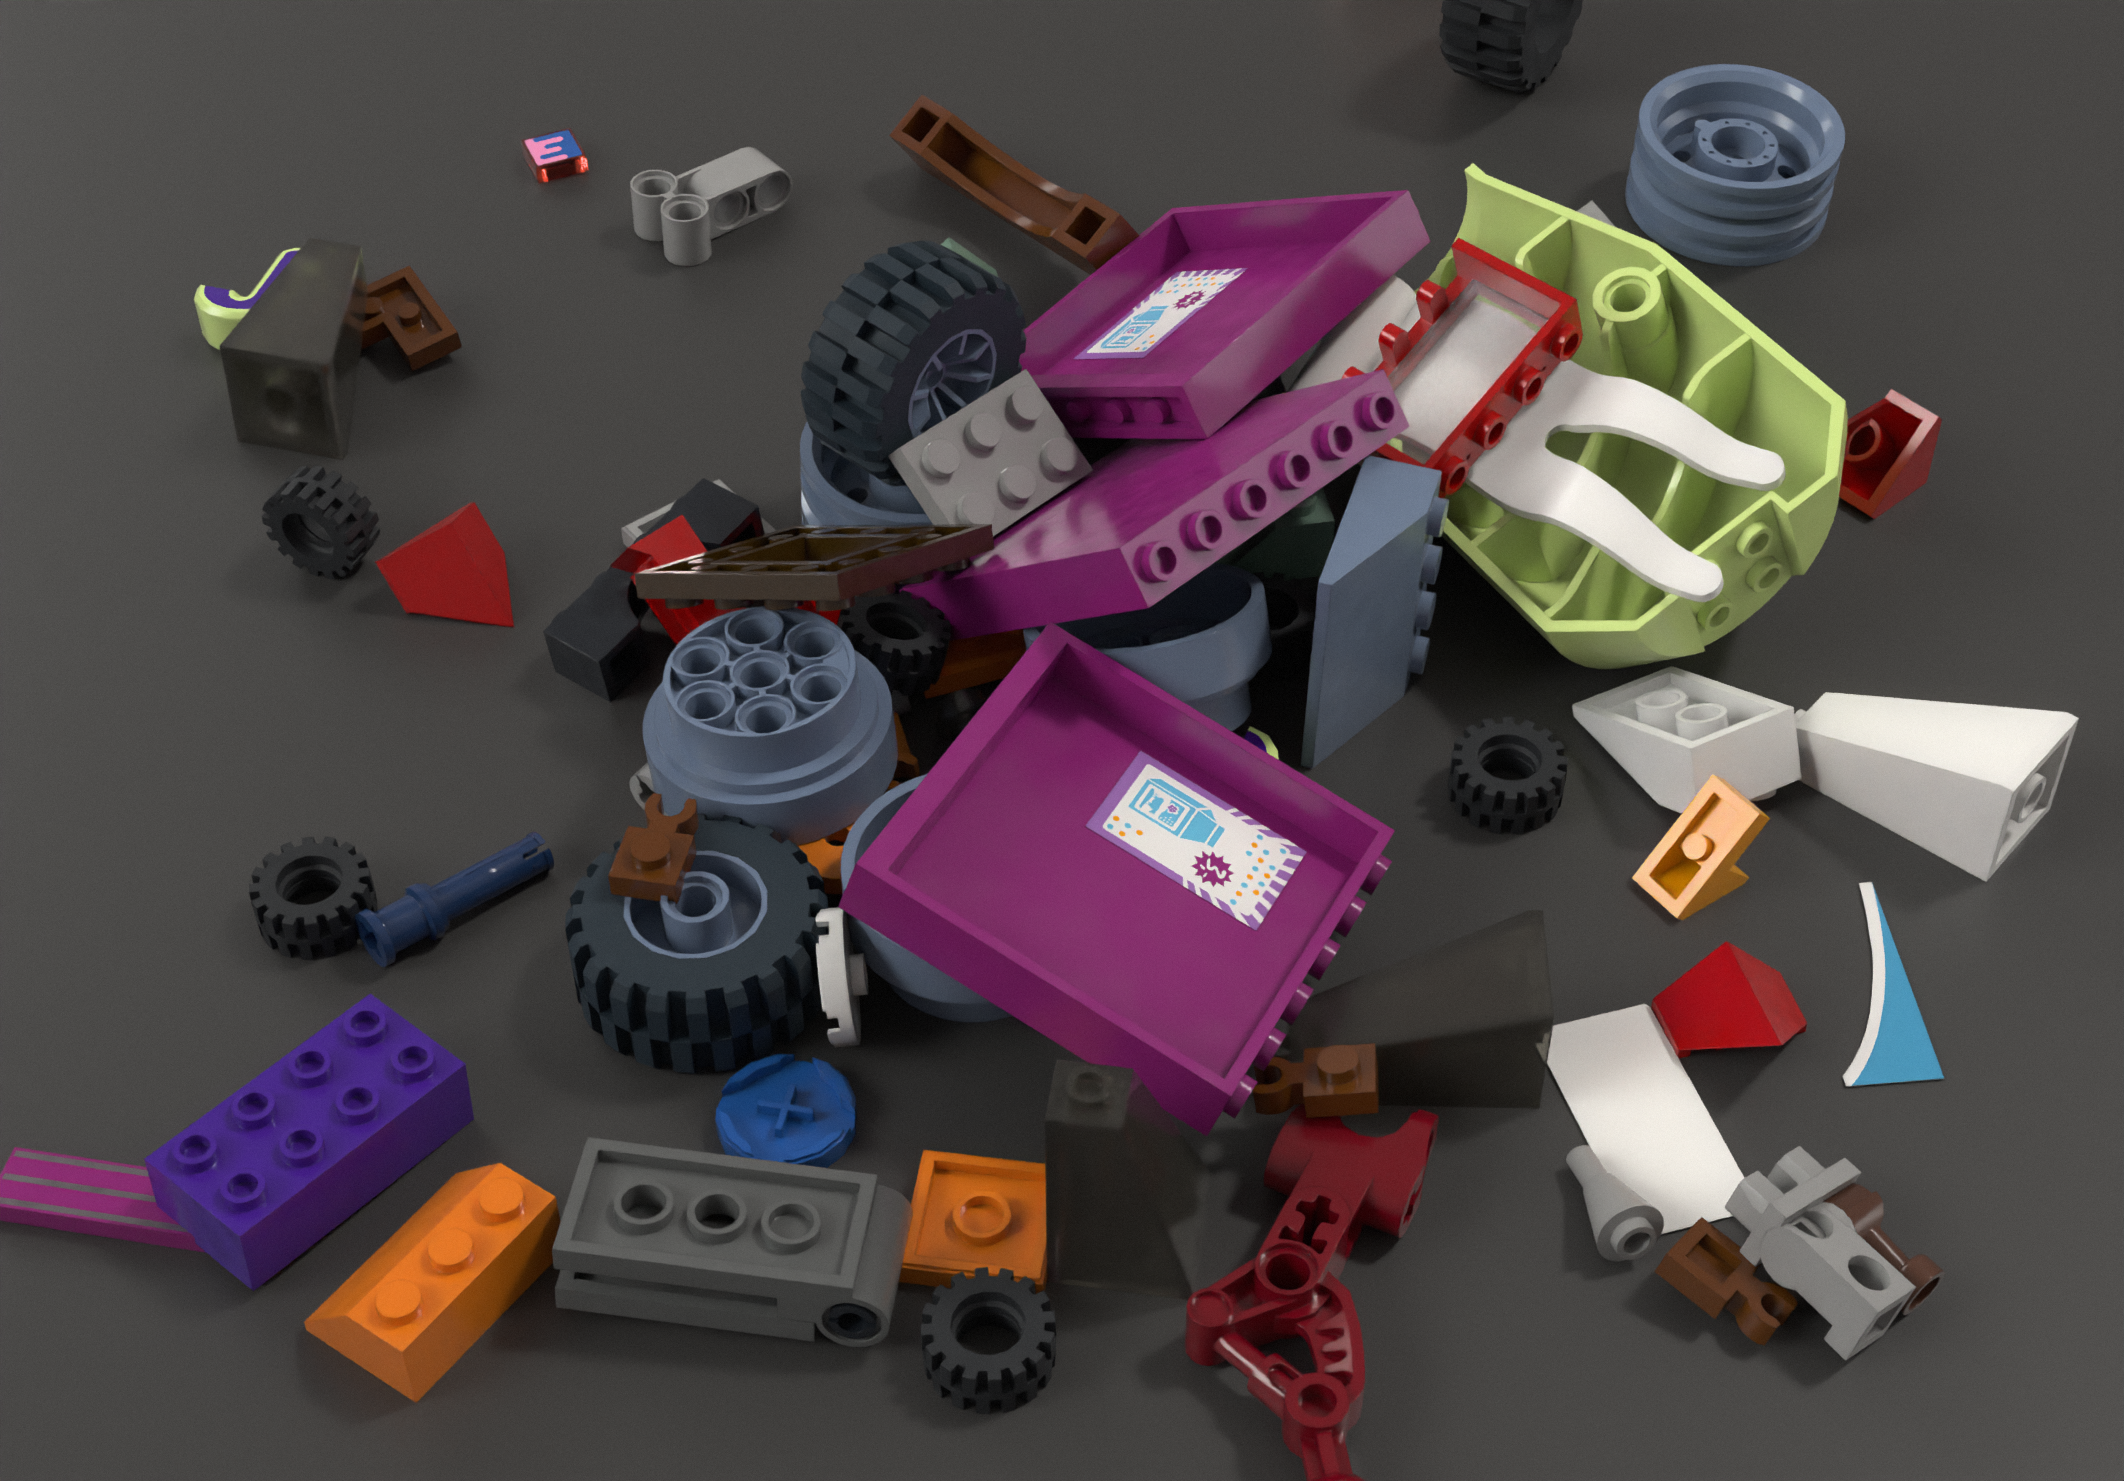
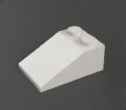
(1685, 727)

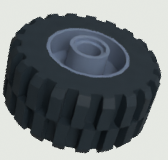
(907, 351)
(707, 974)

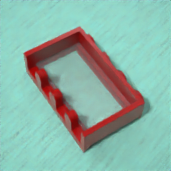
(1472, 361)

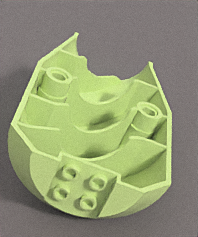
(1672, 332)

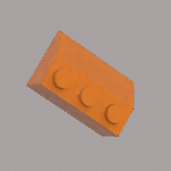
(442, 1278)

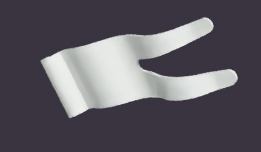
(1557, 491)

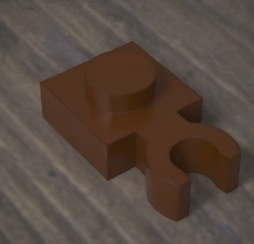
(656, 857)
(1328, 1082)
(1717, 1277)

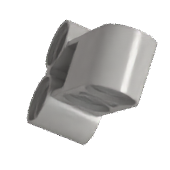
(706, 202)

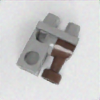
(1827, 1244)

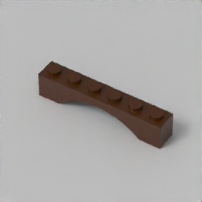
(963, 159)

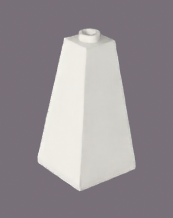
(1938, 771)

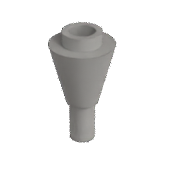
(1620, 1218)

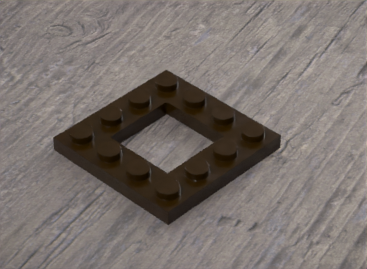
(815, 565)

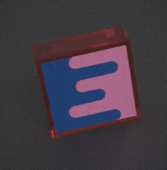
(554, 155)

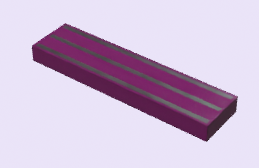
(86, 1198)

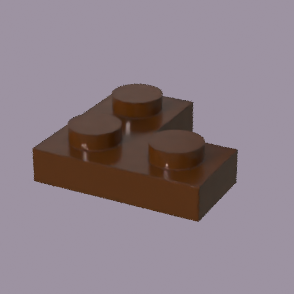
(410, 317)

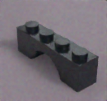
(601, 634)

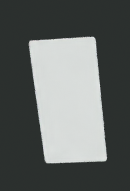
(1644, 1114)

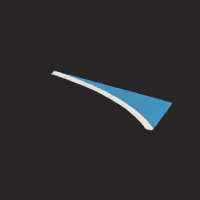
(1896, 1038)

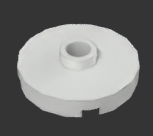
(840, 977)

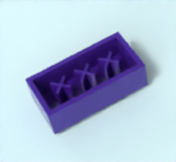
(311, 1140)

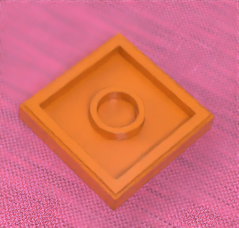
(976, 1216)

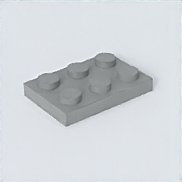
(992, 458)

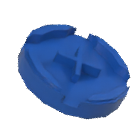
(787, 1112)

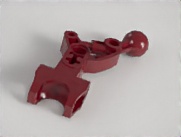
(1334, 1190)

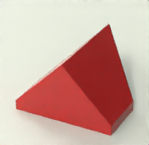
(1887, 453)
(452, 571)
(1728, 1004)

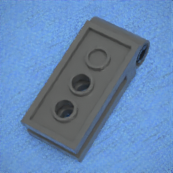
(731, 1243)

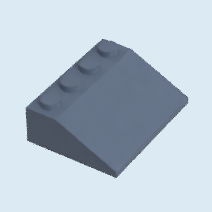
(1373, 602)

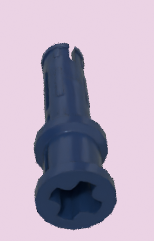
(428, 909)

